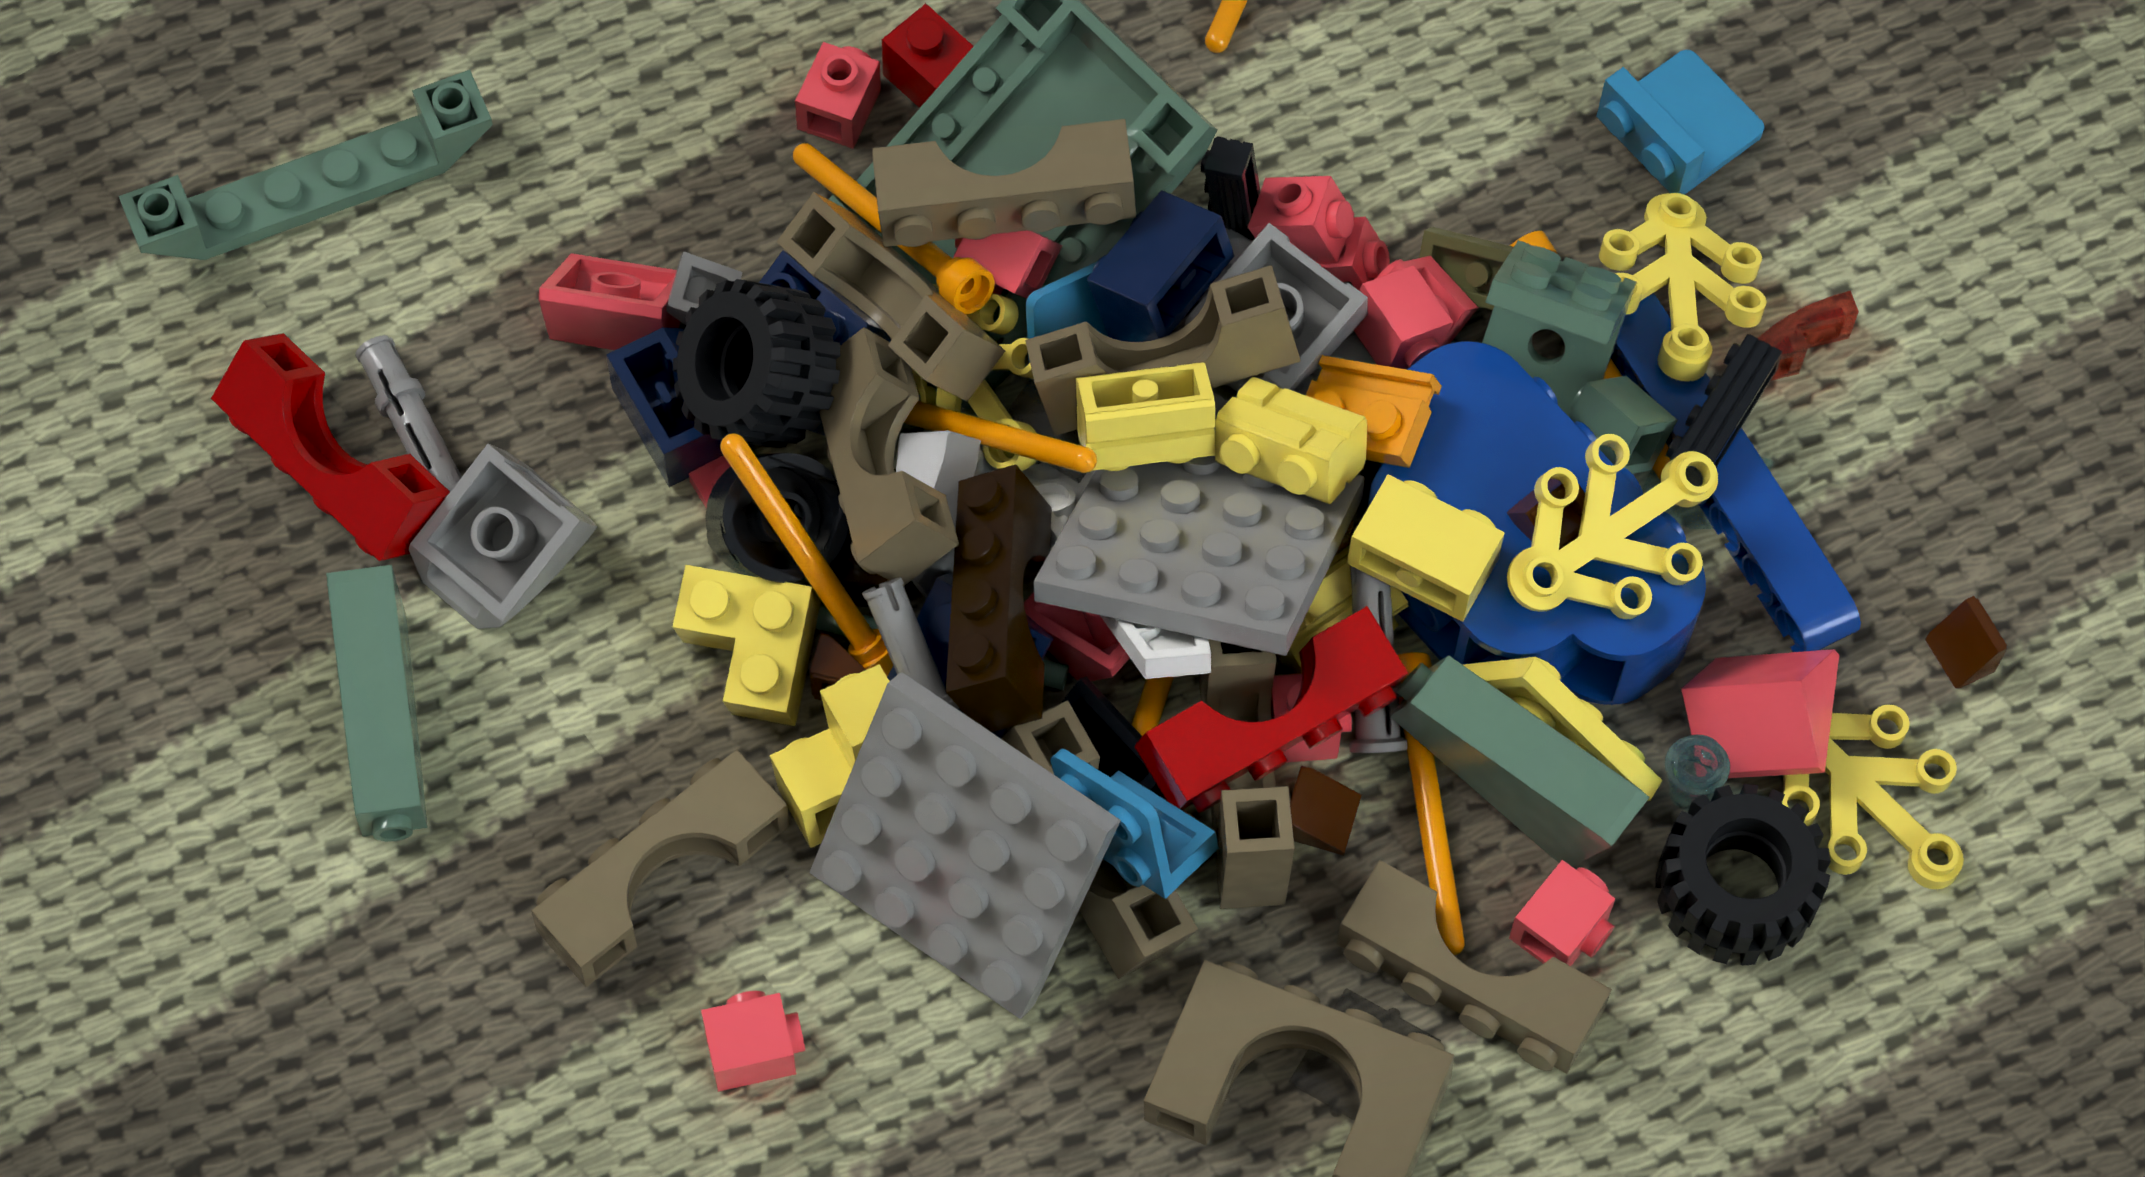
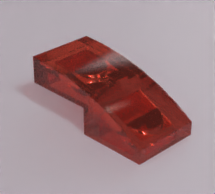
(1811, 327)

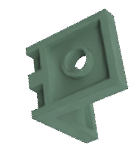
(1565, 296)

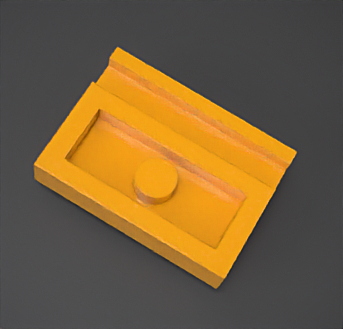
(1389, 398)

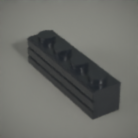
(1231, 182)
(1728, 403)

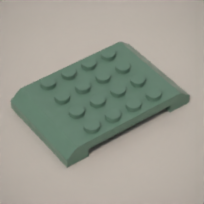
(1014, 92)

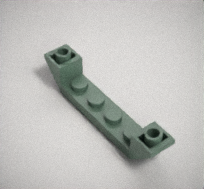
(315, 185)

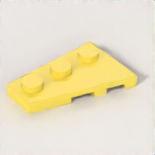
(1539, 690)

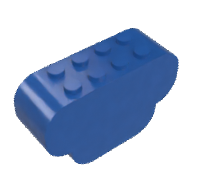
(1483, 453)

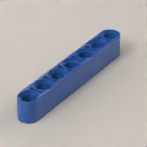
(1748, 504)

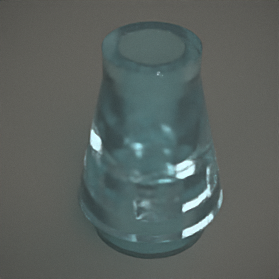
(1695, 768)

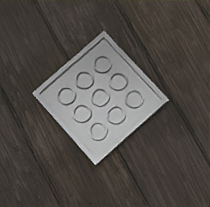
(1197, 552)
(963, 845)

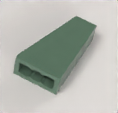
(377, 702)
(1517, 762)

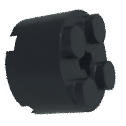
(747, 540)

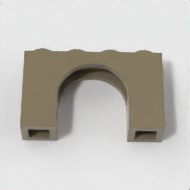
(1253, 816)
(1239, 1018)

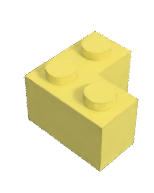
(766, 628)
(816, 768)

